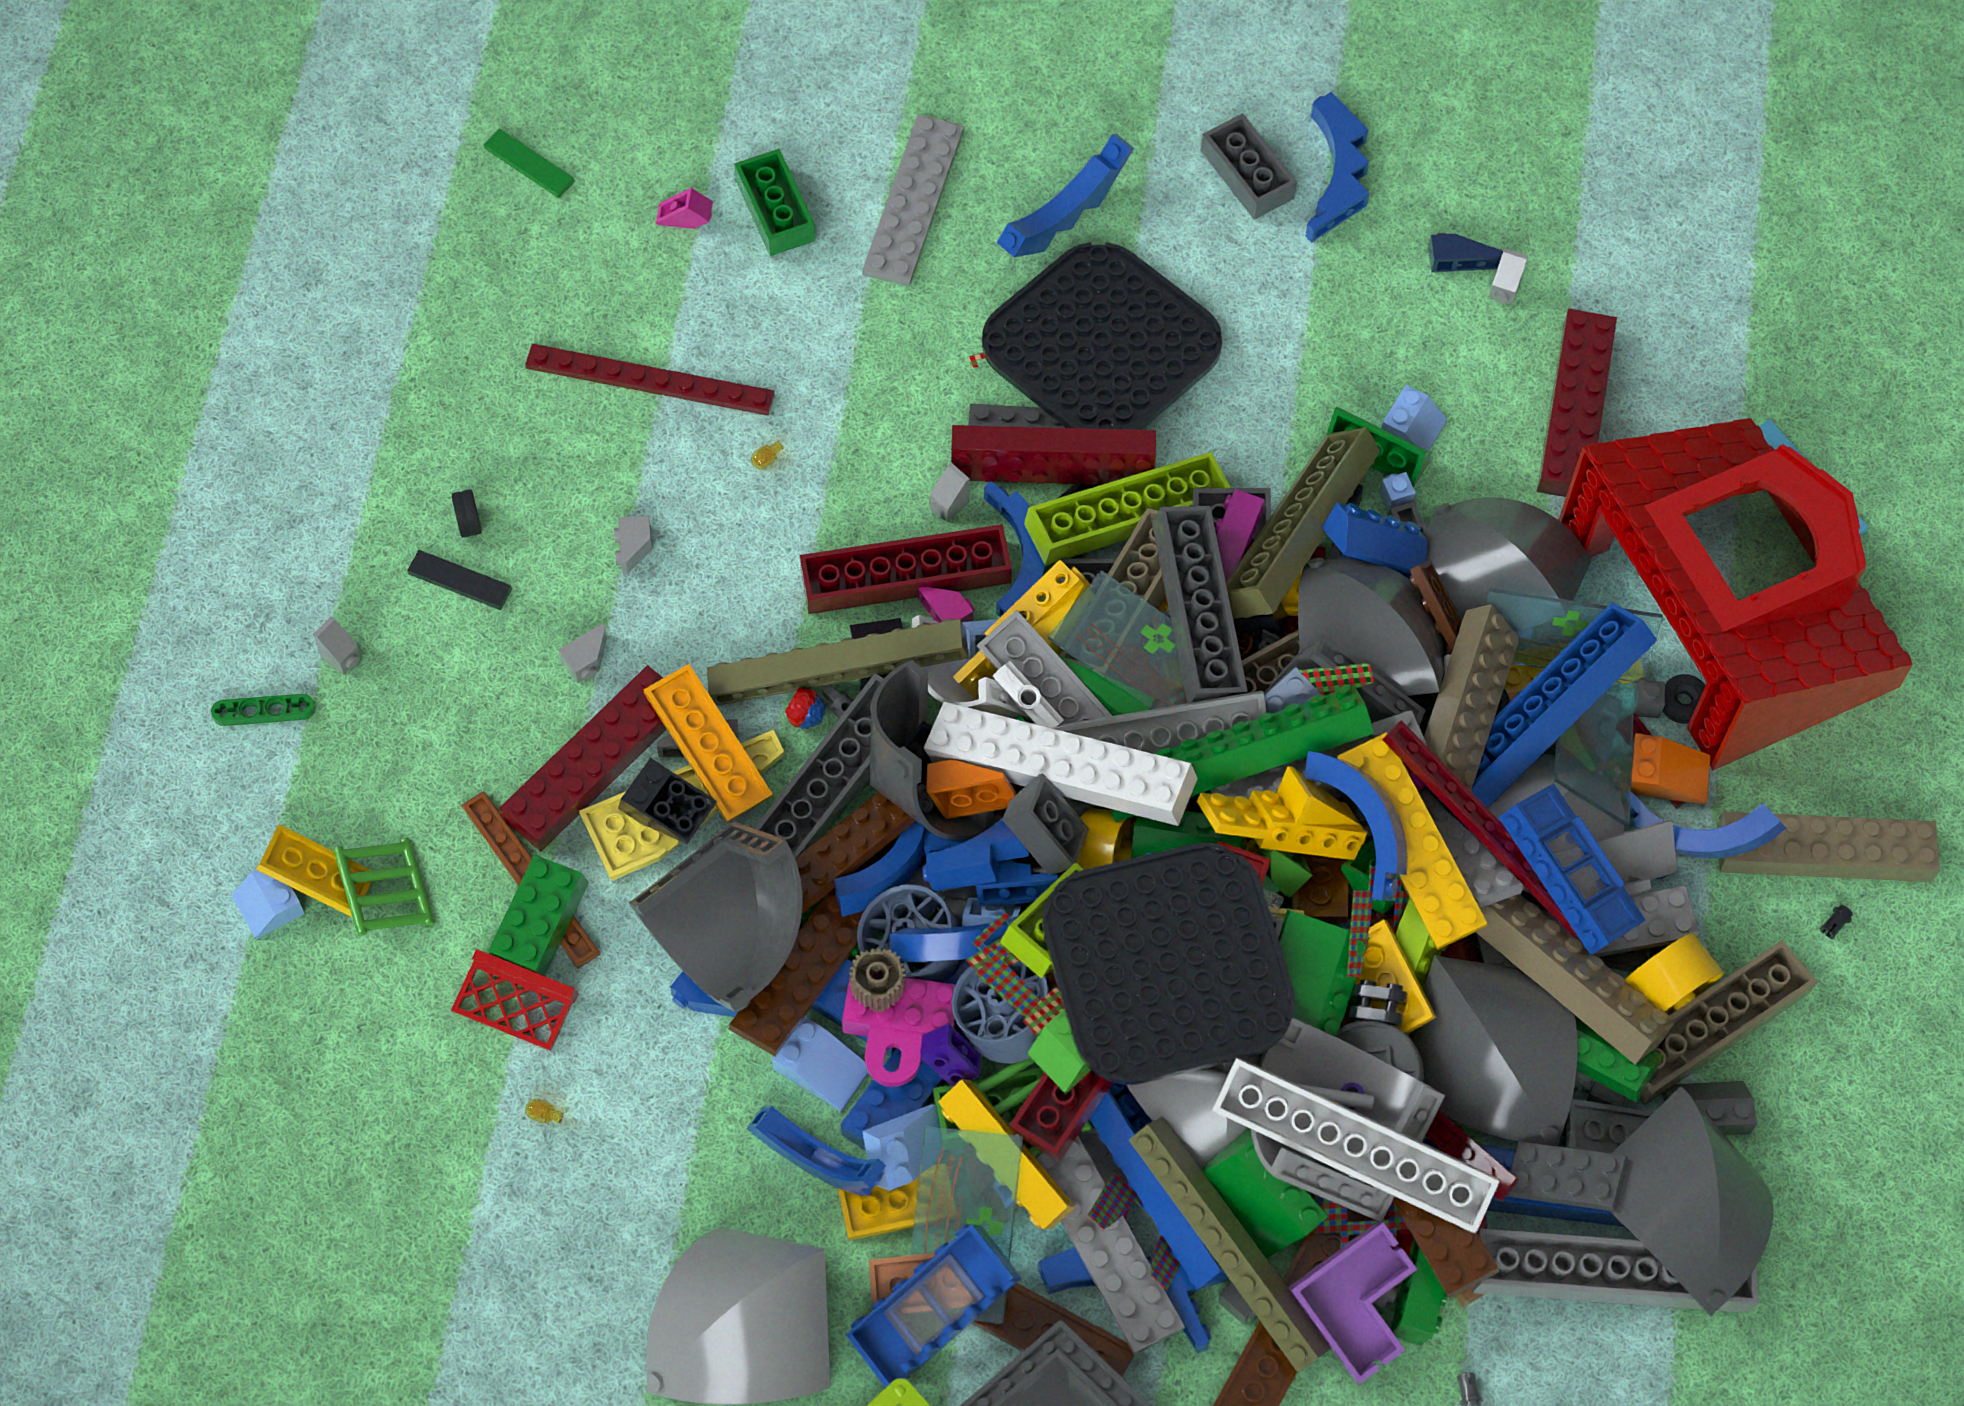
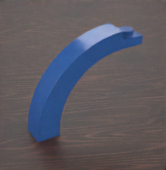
(1014, 511)
(1377, 809)
(1720, 842)
(893, 870)
(940, 943)
(814, 1156)

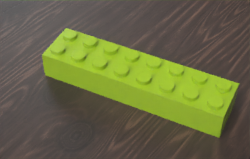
(1114, 509)

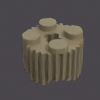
(877, 965)

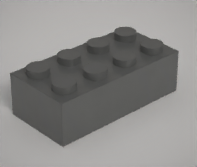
(1248, 166)

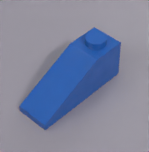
(688, 994)

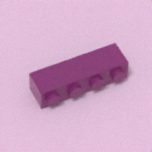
(1237, 528)

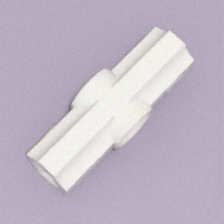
(1015, 685)

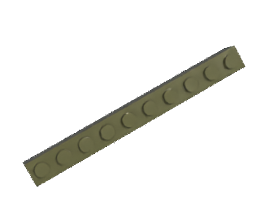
(836, 662)
(1230, 1244)

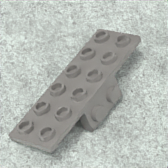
(1641, 855)

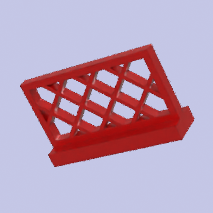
(524, 978)

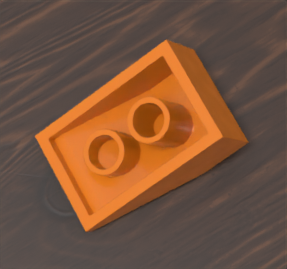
(1668, 770)
(967, 789)

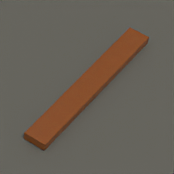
(516, 861)

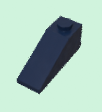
(1460, 253)

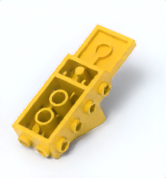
(1040, 615)
(1293, 819)

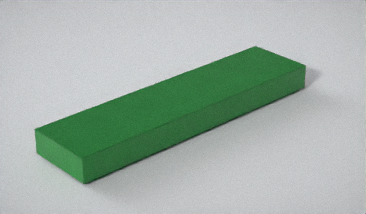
(529, 163)

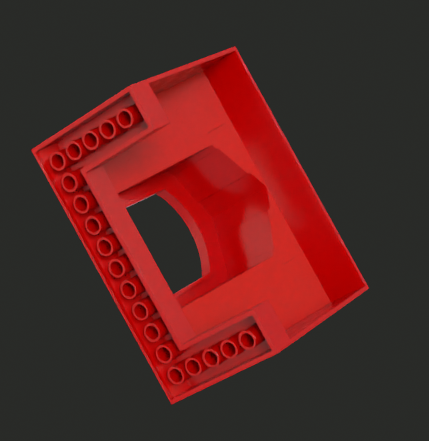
(1782, 652)

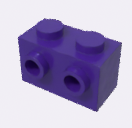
(950, 1055)

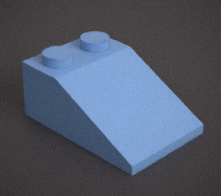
(820, 1064)
(900, 1145)

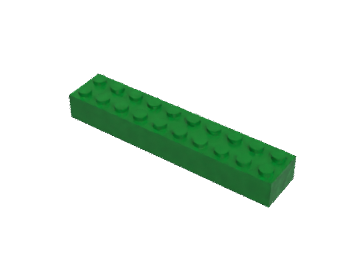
(1272, 740)

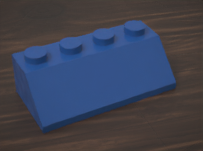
(1376, 537)

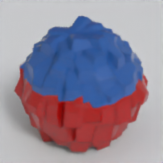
(805, 709)

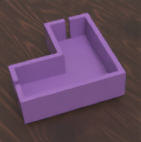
(1340, 1297)

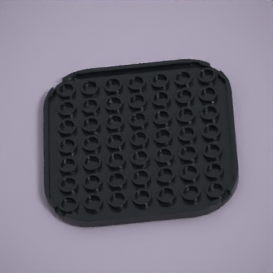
(1101, 340)
(1167, 963)

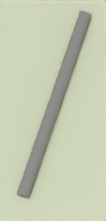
(1340, 1097)

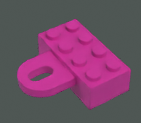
(920, 1010)

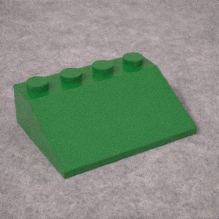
(1318, 967)
(1265, 1206)

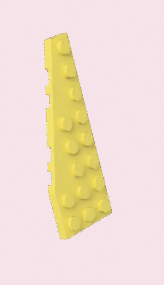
(630, 846)

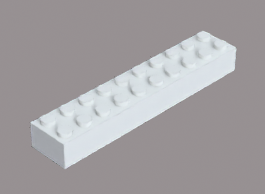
(1073, 763)
(1356, 1144)

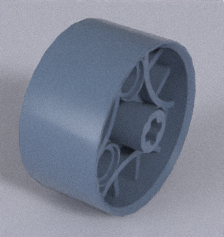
(885, 914)
(997, 1014)

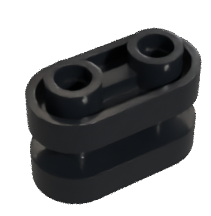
(1391, 994)

